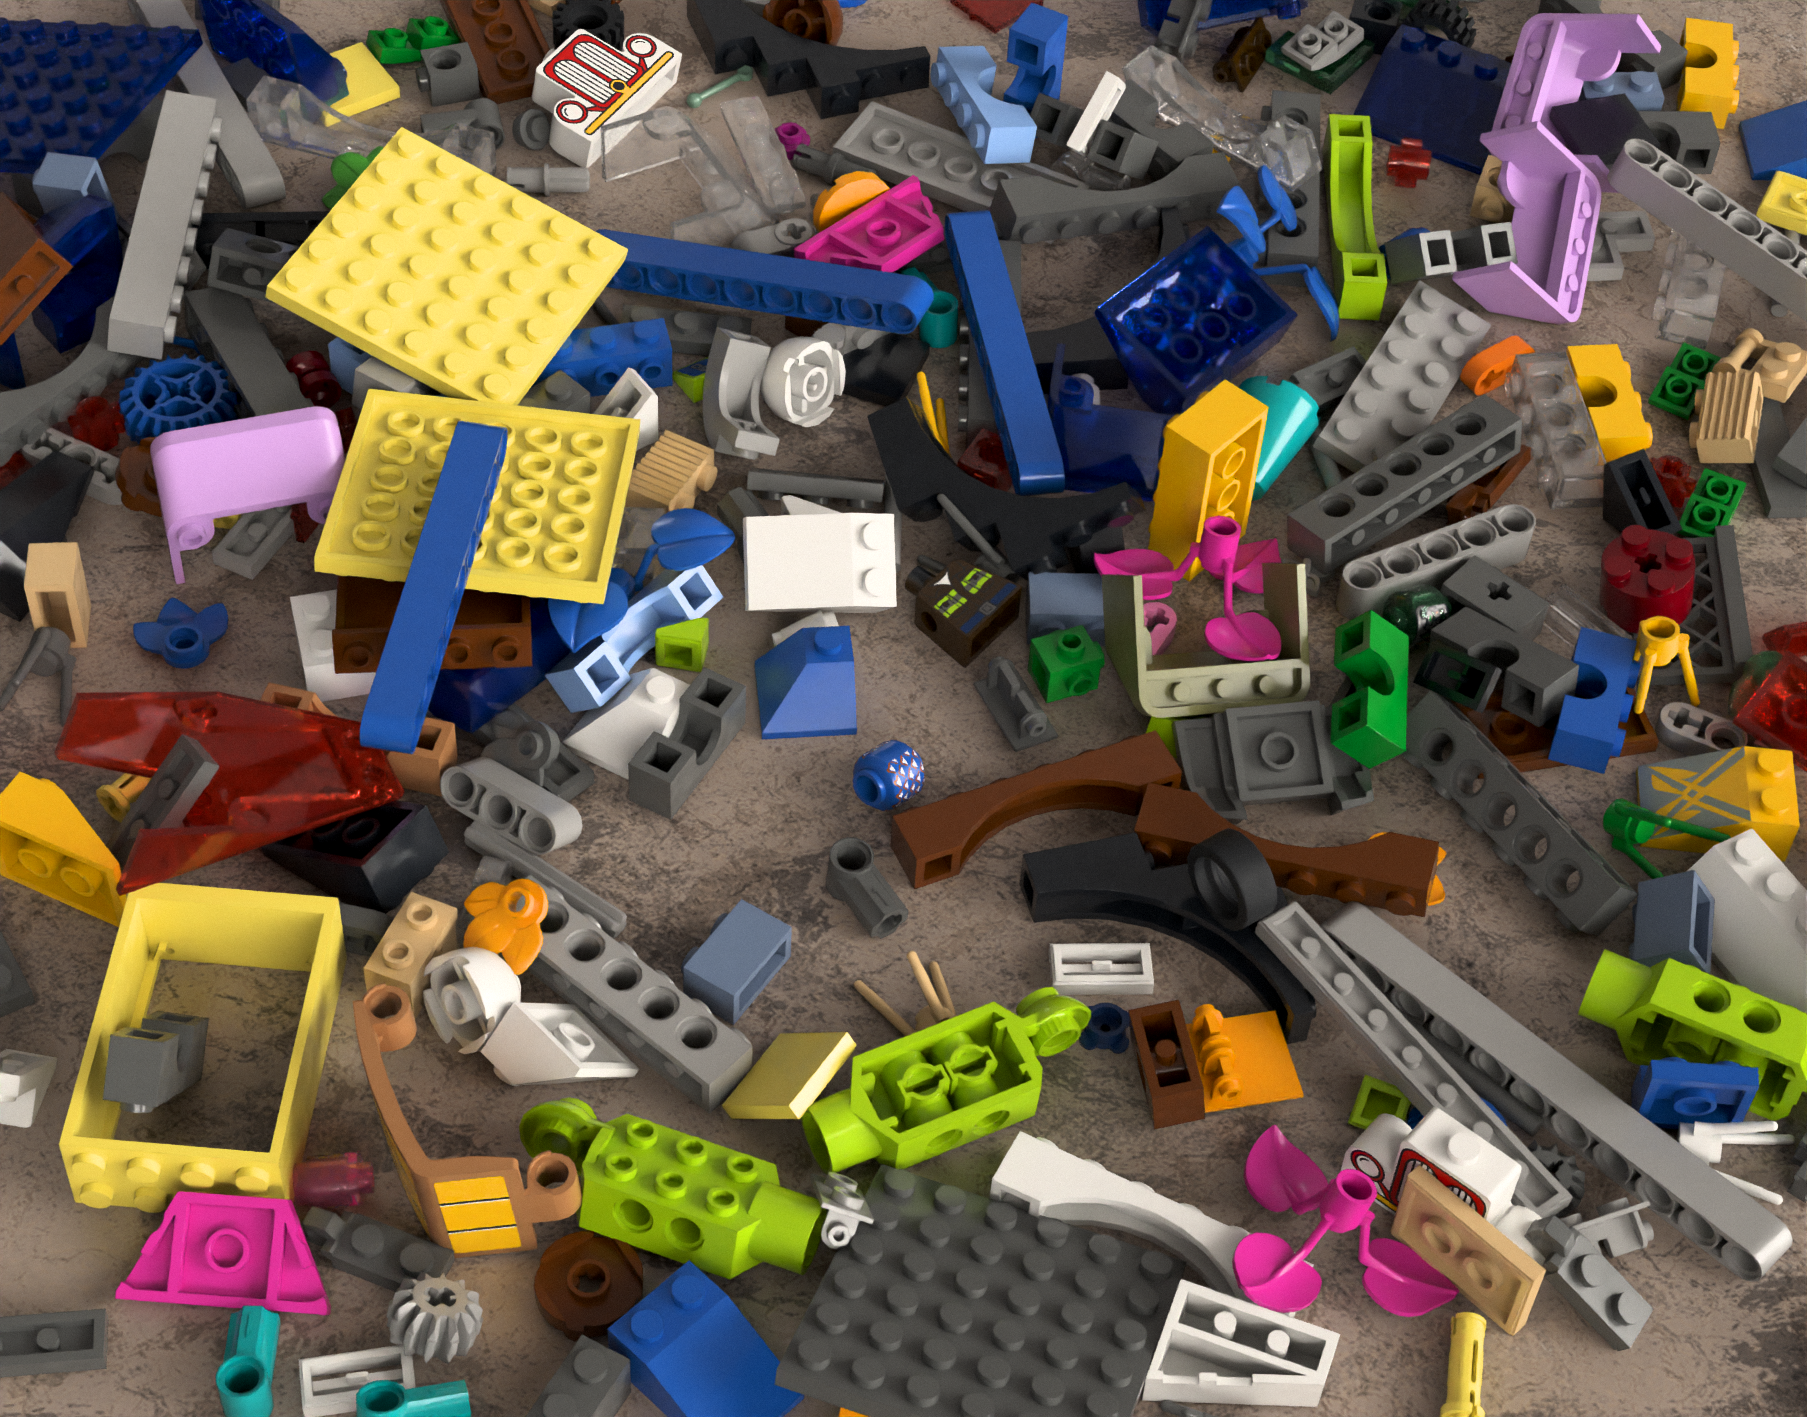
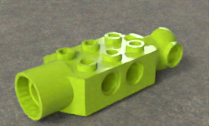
(1704, 1020)
(943, 1084)
(677, 1191)

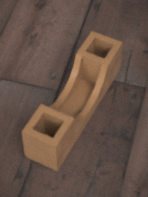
(416, 771)

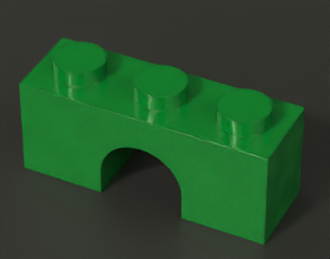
(1373, 719)

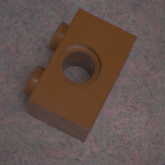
(1166, 1064)

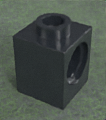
(1378, 19)

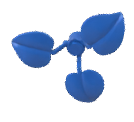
(1240, 212)
(683, 542)

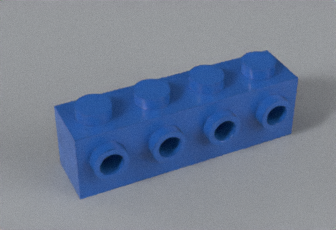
(603, 353)

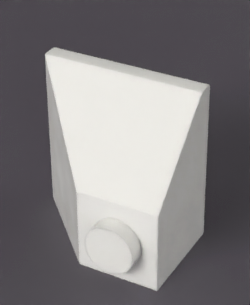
(624, 723)
(553, 1047)

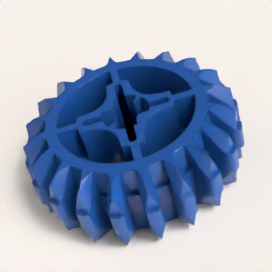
(175, 397)

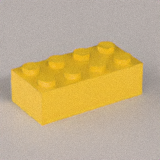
(1206, 470)

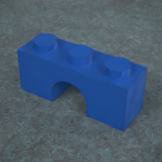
(1038, 49)
(1588, 727)

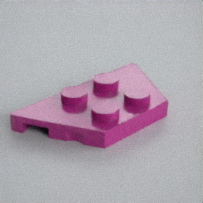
(880, 233)
(228, 1256)

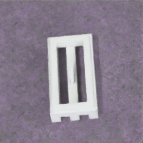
(1099, 108)
(1101, 975)
(339, 1394)

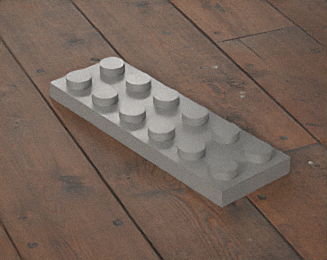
(939, 158)
(1403, 379)

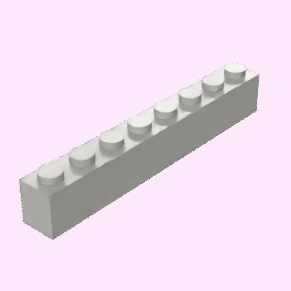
(163, 226)

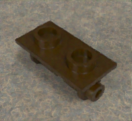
(1243, 55)

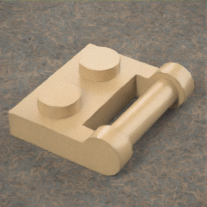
(1779, 364)

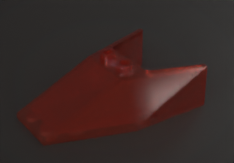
(275, 778)

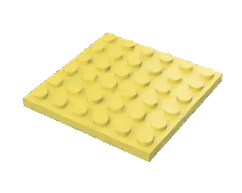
(447, 273)
(550, 514)

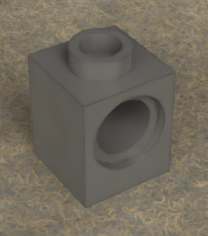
(448, 74)

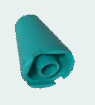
(1288, 427)

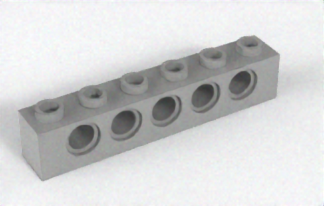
(628, 1015)

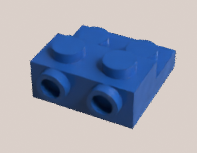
(1689, 1092)

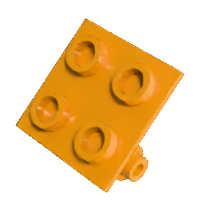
(1242, 1059)

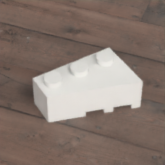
(1237, 1353)

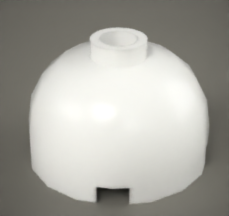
(802, 380)
(469, 995)

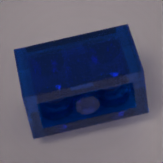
(70, 308)

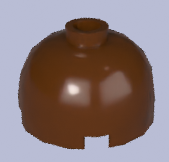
(807, 18)

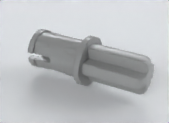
(548, 179)

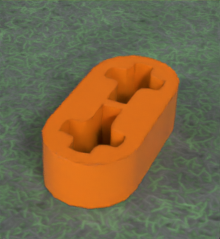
(1488, 368)

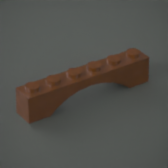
(943, 835)
(1382, 873)

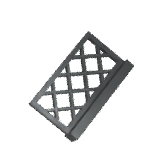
(1727, 616)

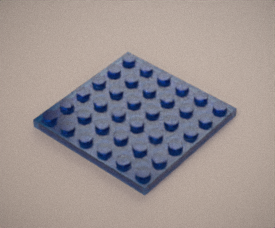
(79, 84)

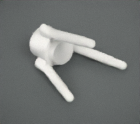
(1706, 1143)

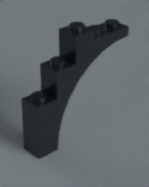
(789, 63)
(1086, 342)
(1030, 527)
(1120, 884)

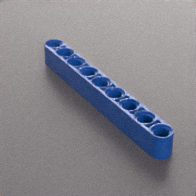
(771, 283)
(1004, 354)
(433, 589)

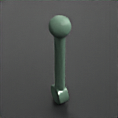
(744, 74)

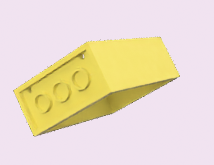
(215, 929)

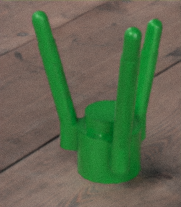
(1635, 825)

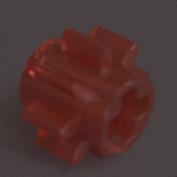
(1408, 162)
(97, 422)
(1674, 478)

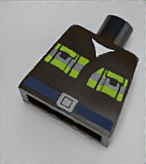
(963, 607)

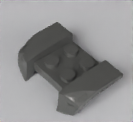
(1268, 758)

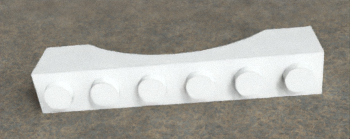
(1083, 1192)

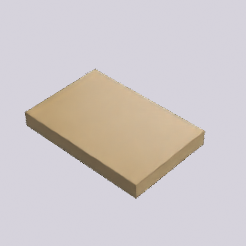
(1467, 1250)

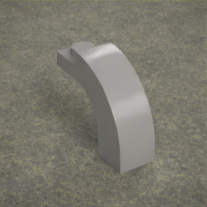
(732, 396)

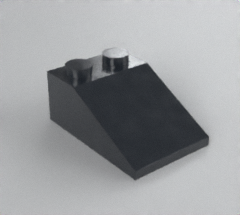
(367, 856)

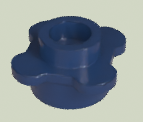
(1109, 1017)

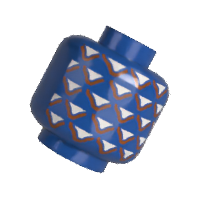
(888, 775)

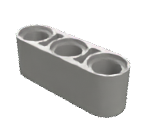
(531, 809)

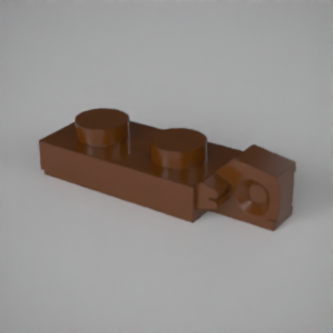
(1486, 490)

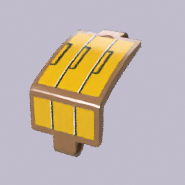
(462, 1201)

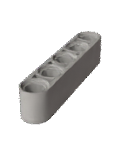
(1495, 536)

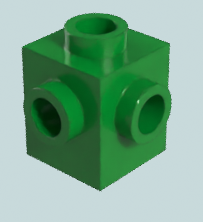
(1065, 663)

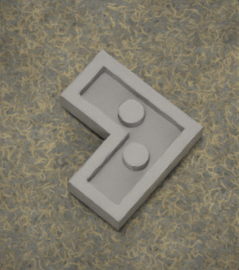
(1614, 234)

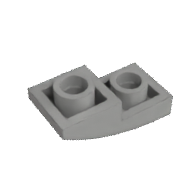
(1324, 43)

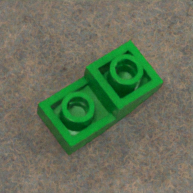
(397, 46)
(1680, 381)
(1711, 504)

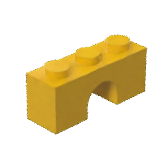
(1709, 69)
(1610, 399)

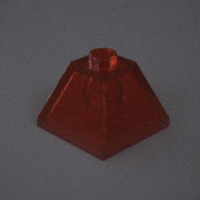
(1779, 709)

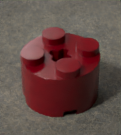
(1646, 577)

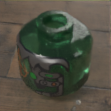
(1417, 611)

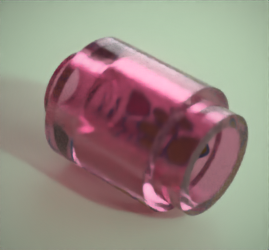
(333, 1180)

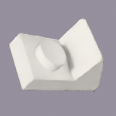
(23, 1085)

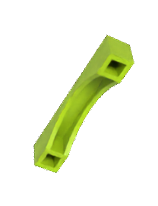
(1356, 259)

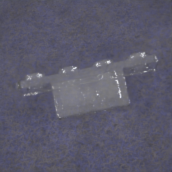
(763, 155)

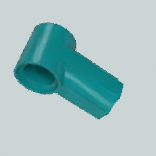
(940, 321)
(249, 1363)
(391, 1399)

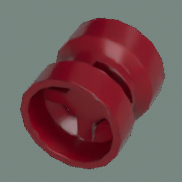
(315, 378)

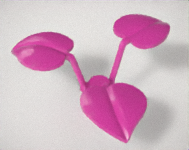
(1236, 637)
(1277, 1277)

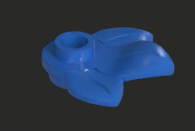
(182, 633)

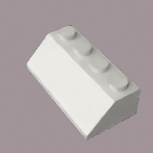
(1757, 919)

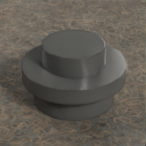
(531, 129)

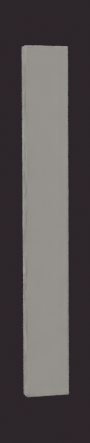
(1399, 1047)

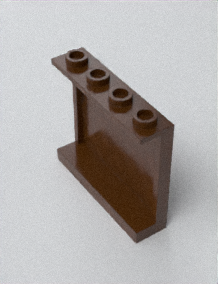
(27, 266)
(487, 631)

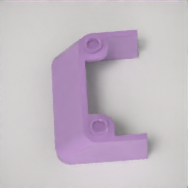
(1556, 58)
(1551, 227)
(243, 470)

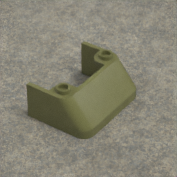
(1204, 679)

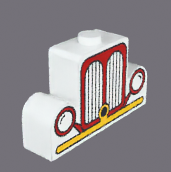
(597, 85)
(1455, 1157)

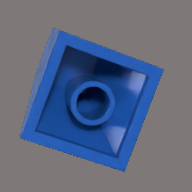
(808, 685)

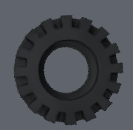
(594, 16)
(1445, 17)

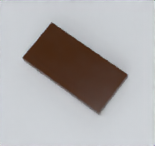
(503, 43)
(1529, 745)

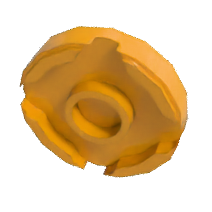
(845, 197)

